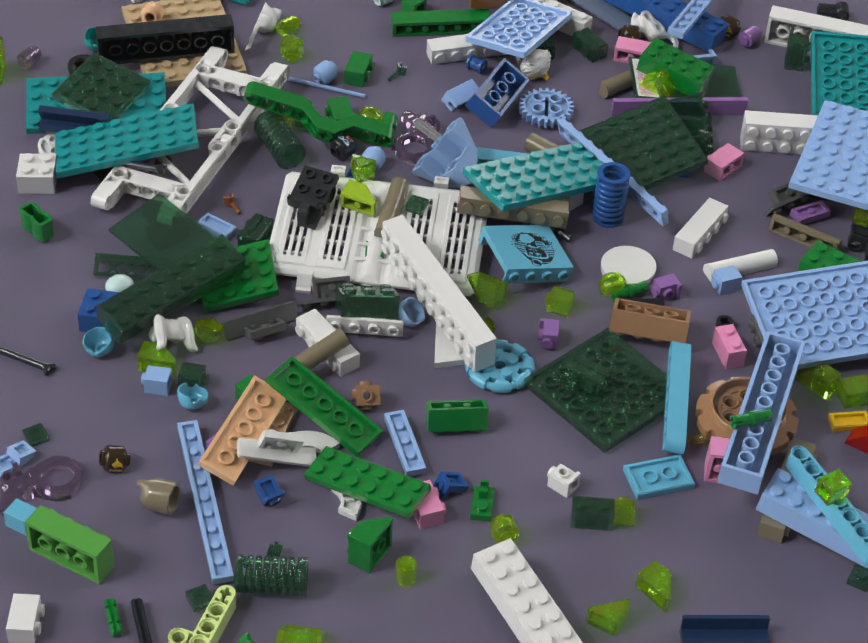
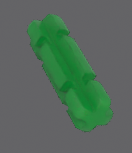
(113, 617)

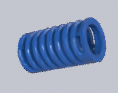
(610, 194)

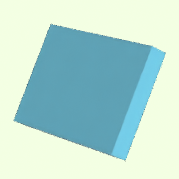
(658, 477)

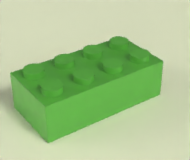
(70, 544)

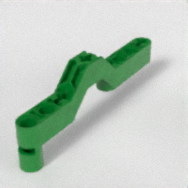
(319, 126)

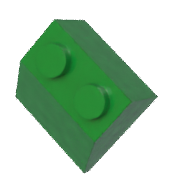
(369, 542)

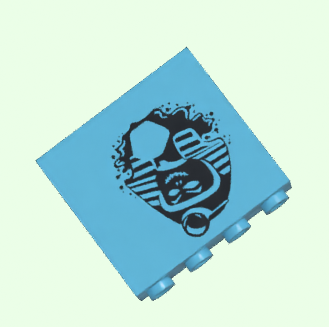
(527, 253)

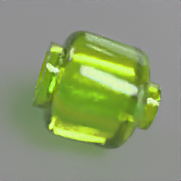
(504, 527)

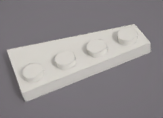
(445, 352)

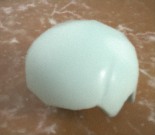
(118, 283)

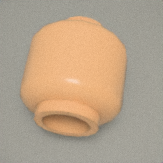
(152, 12)

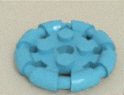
(498, 379)

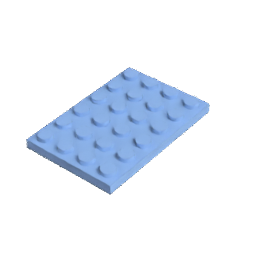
(519, 27)

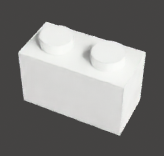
(24, 618)

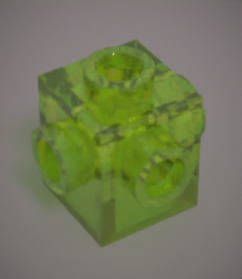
(292, 48)

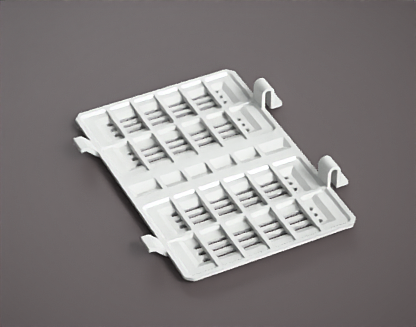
(372, 269)

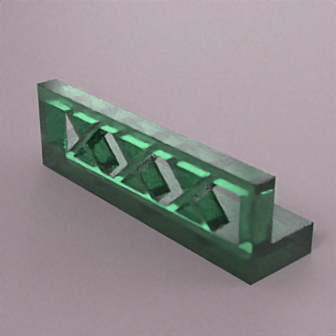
(120, 259)

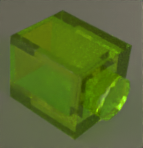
(560, 301)
(833, 487)

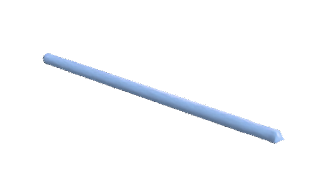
(326, 87)

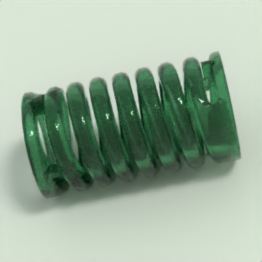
(279, 139)
(278, 582)

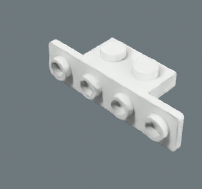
(369, 326)
(277, 448)

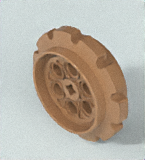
(726, 399)

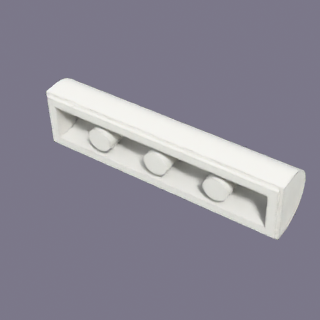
(745, 264)

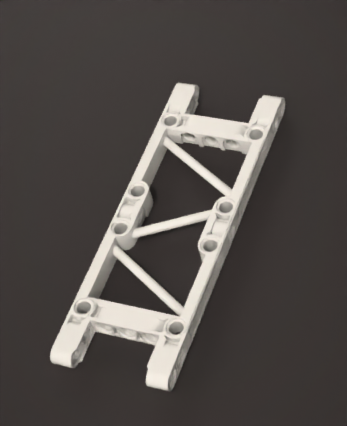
(206, 74)

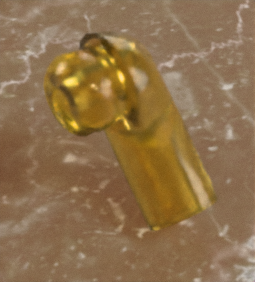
(699, 438)

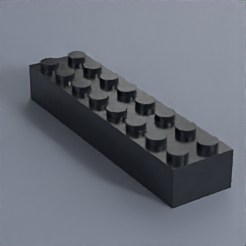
(165, 39)

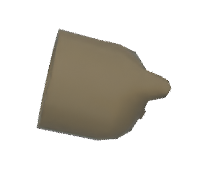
(160, 495)

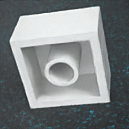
(36, 174)

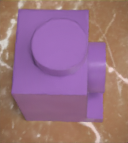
(666, 287)
(548, 333)

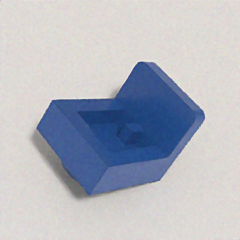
(268, 491)

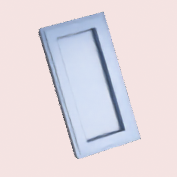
(217, 226)

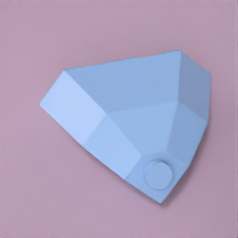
(449, 156)

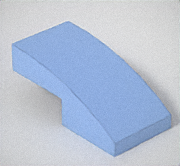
(19, 452)

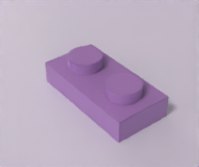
(810, 212)

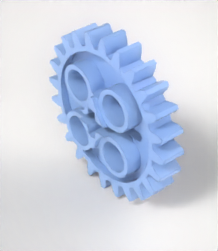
(533, 107)

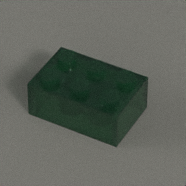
(367, 301)

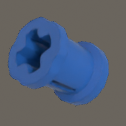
(482, 64)

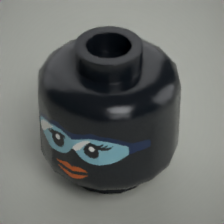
(343, 147)

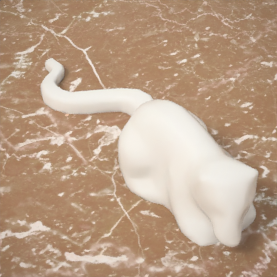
(265, 23)
(651, 27)

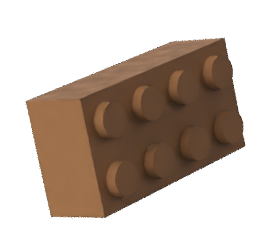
(649, 321)

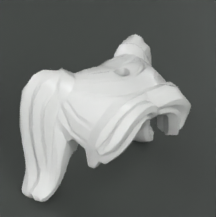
(173, 330)

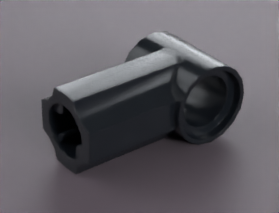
(839, 10)

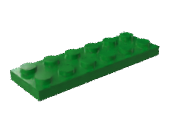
(324, 406)
(367, 482)

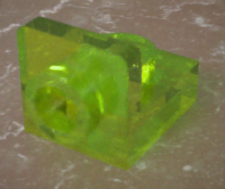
(624, 512)

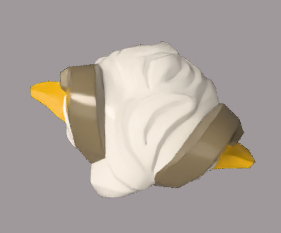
(535, 64)

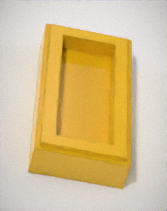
(847, 420)

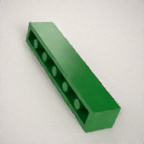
(436, 22)

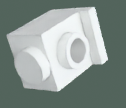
(563, 480)

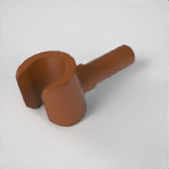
(230, 202)

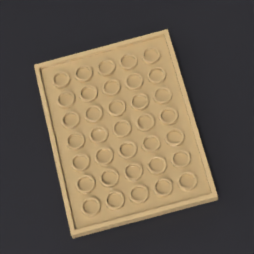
(178, 69)

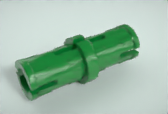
(630, 291)
(751, 418)

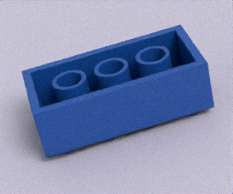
(497, 92)

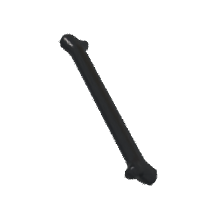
(148, 167)
(46, 367)

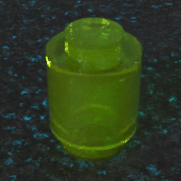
(288, 25)
(405, 570)

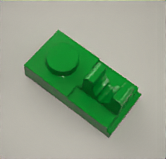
(482, 502)

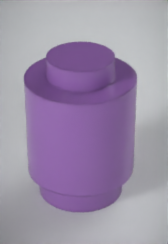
(750, 36)

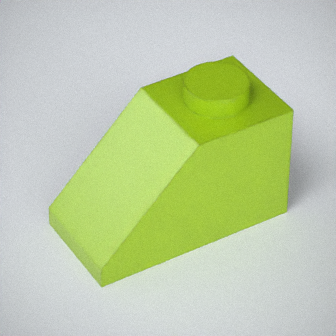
(358, 198)

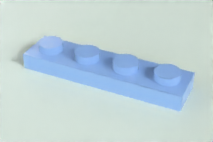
(405, 443)

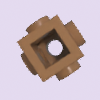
(374, 395)

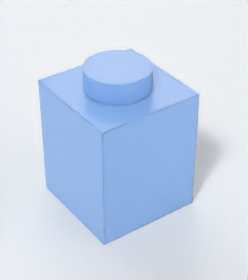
(726, 280)
(157, 380)

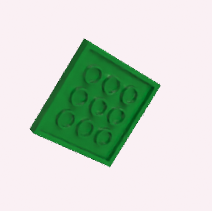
(254, 284)

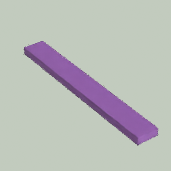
(716, 105)

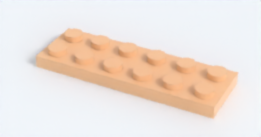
(247, 420)

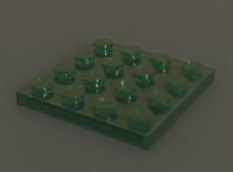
(101, 87)

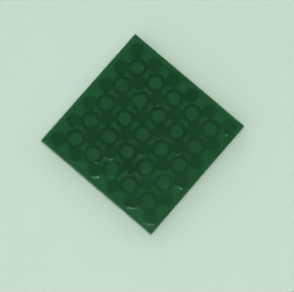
(648, 142)
(623, 408)

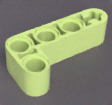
(213, 620)

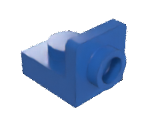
(450, 482)

